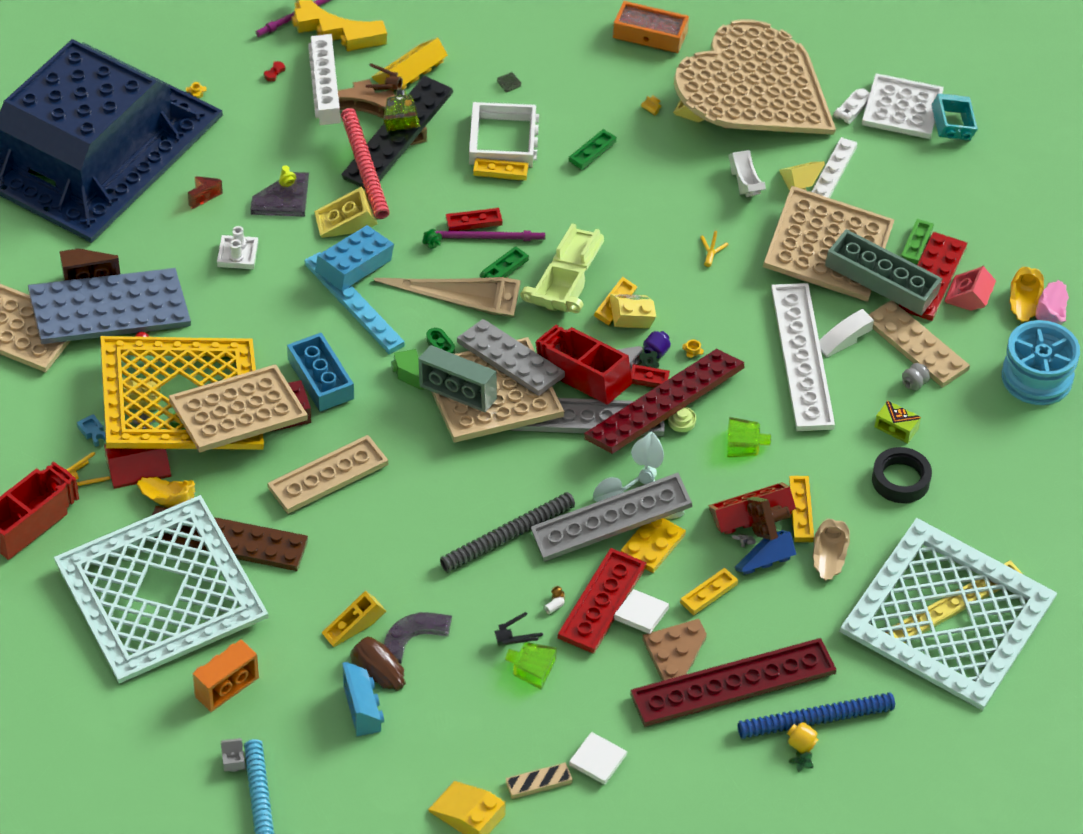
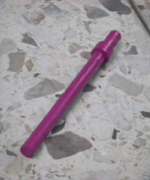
(272, 26)
(526, 235)

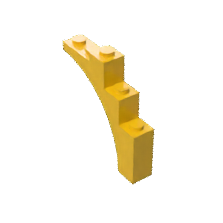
(352, 33)

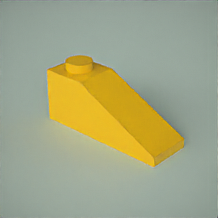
(354, 619)

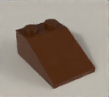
(87, 264)

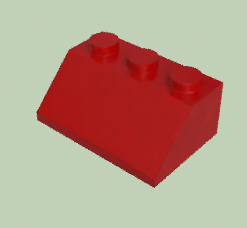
(132, 464)

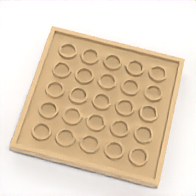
(809, 230)
(512, 409)

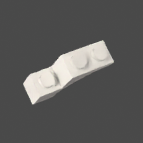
(748, 181)

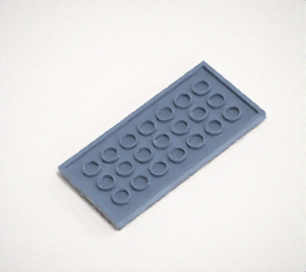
(108, 305)

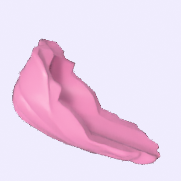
(1053, 303)

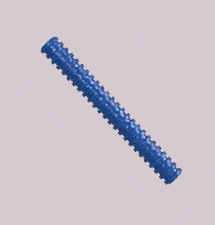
(816, 715)

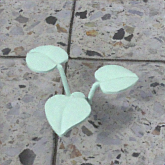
(645, 452)

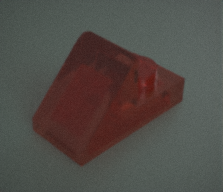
(205, 190)

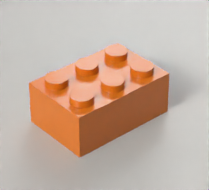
(225, 675)

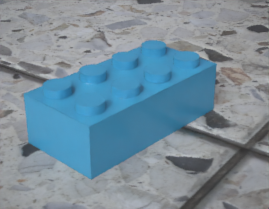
(354, 257)
(320, 372)

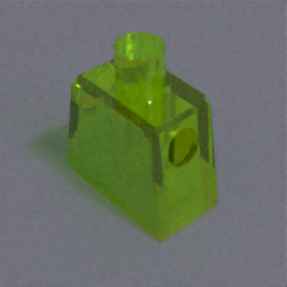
(745, 438)
(533, 663)

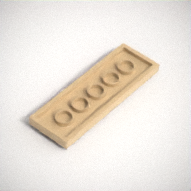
(917, 343)
(327, 474)

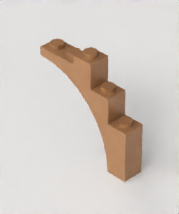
(368, 101)

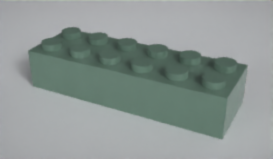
(883, 272)

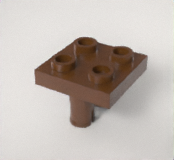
(765, 517)

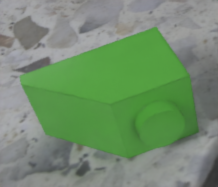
(407, 367)

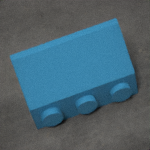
(362, 700)

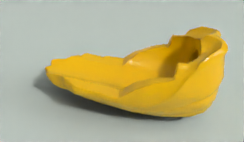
(1025, 292)
(165, 492)

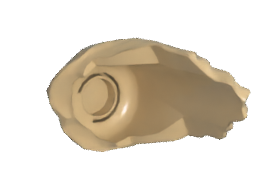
(830, 548)

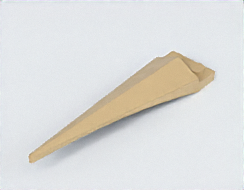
(487, 295)

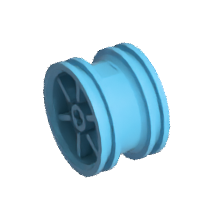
(1040, 362)

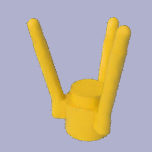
(80, 464)

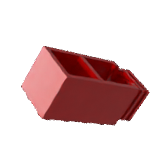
(586, 362)
(34, 506)

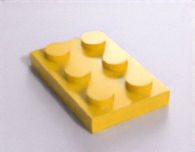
(654, 542)

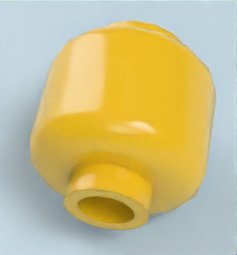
(802, 737)

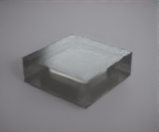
(509, 82)

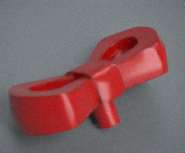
(271, 74)

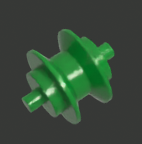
(432, 238)

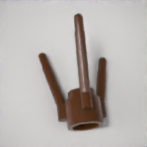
(392, 82)

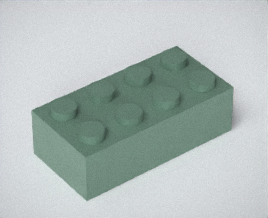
(457, 378)

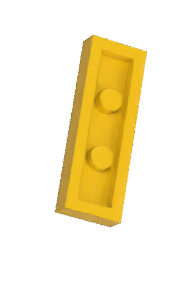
(500, 169)
(604, 311)
(709, 591)

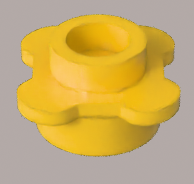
(196, 90)
(693, 348)

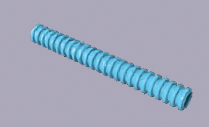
(258, 787)

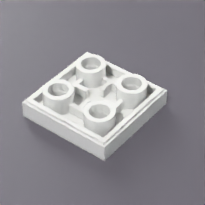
(641, 611)
(598, 758)

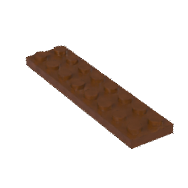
(253, 542)

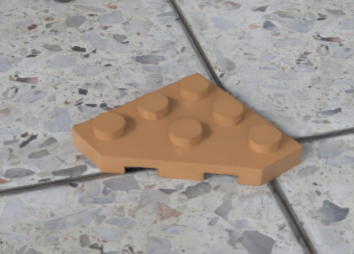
(675, 648)

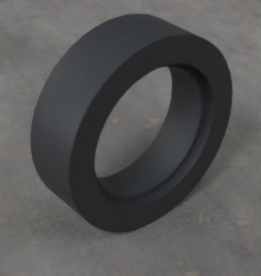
(904, 456)

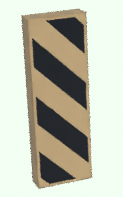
(538, 780)

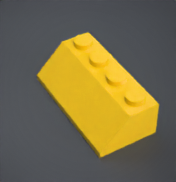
(415, 62)

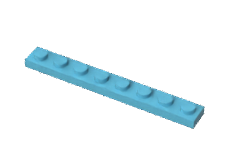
(362, 312)

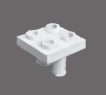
(237, 250)

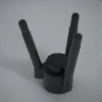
(504, 636)

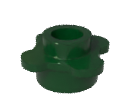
(652, 356)

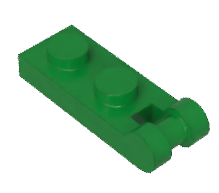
(506, 264)

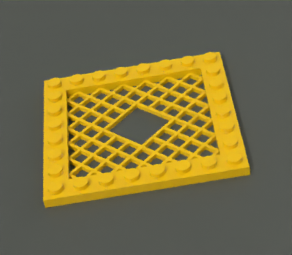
(118, 347)

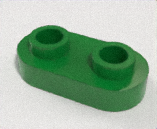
(442, 342)

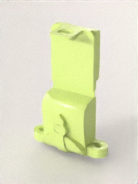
(565, 275)

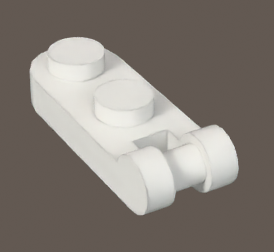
(852, 106)

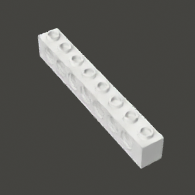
(324, 80)

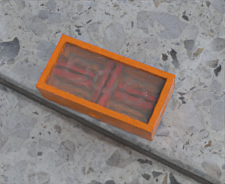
(650, 26)

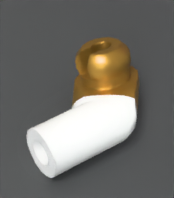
(558, 600)

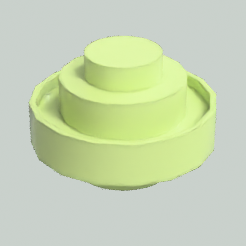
(683, 420)

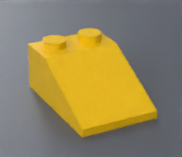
(469, 809)

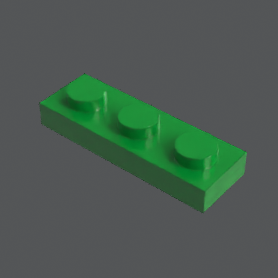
(592, 149)

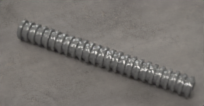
(507, 532)

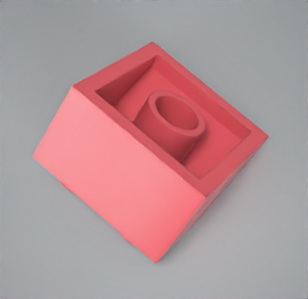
(971, 289)

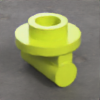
(286, 177)

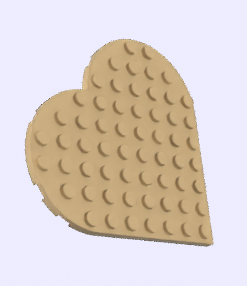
(754, 82)

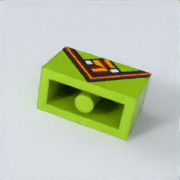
(897, 422)

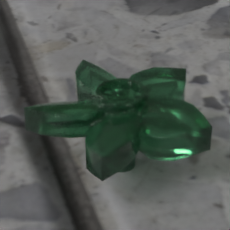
(802, 760)

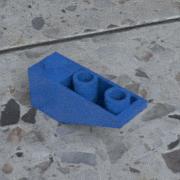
(767, 552)

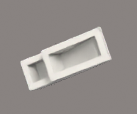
(846, 333)

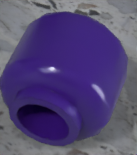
(657, 342)

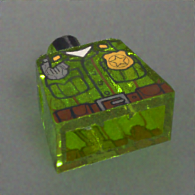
(400, 112)

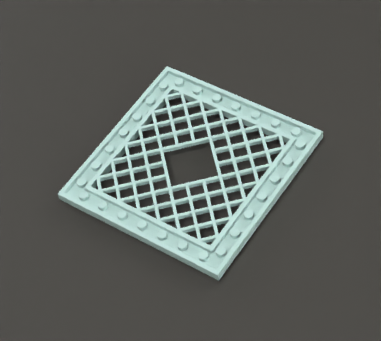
(189, 513)
(975, 693)

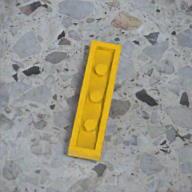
(801, 517)

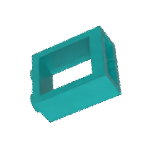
(961, 105)

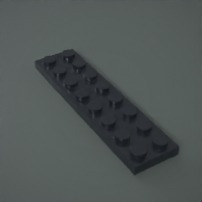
(388, 146)

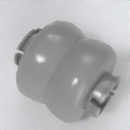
(915, 376)

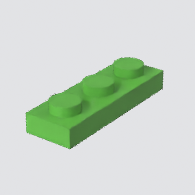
(917, 241)

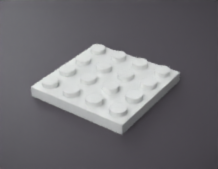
(901, 106)

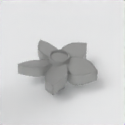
(744, 539)

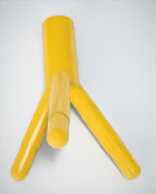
(710, 251)

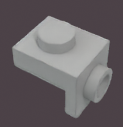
(232, 755)

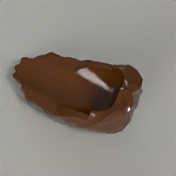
(379, 663)

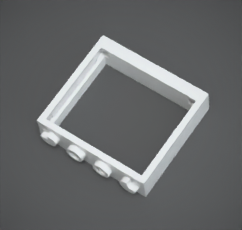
(504, 112)

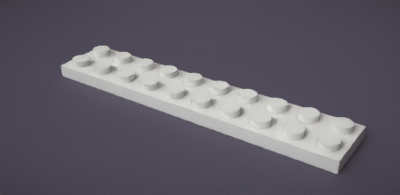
(802, 357)

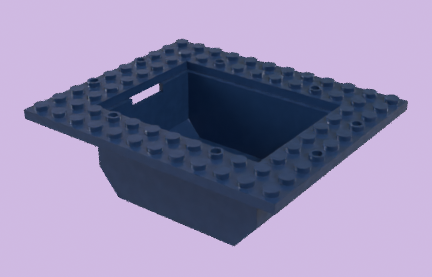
(94, 132)

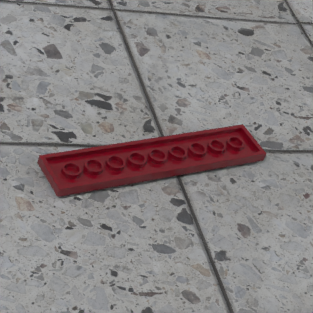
(664, 401)
(732, 682)

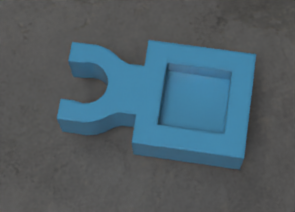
(92, 428)

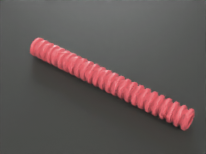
(365, 164)

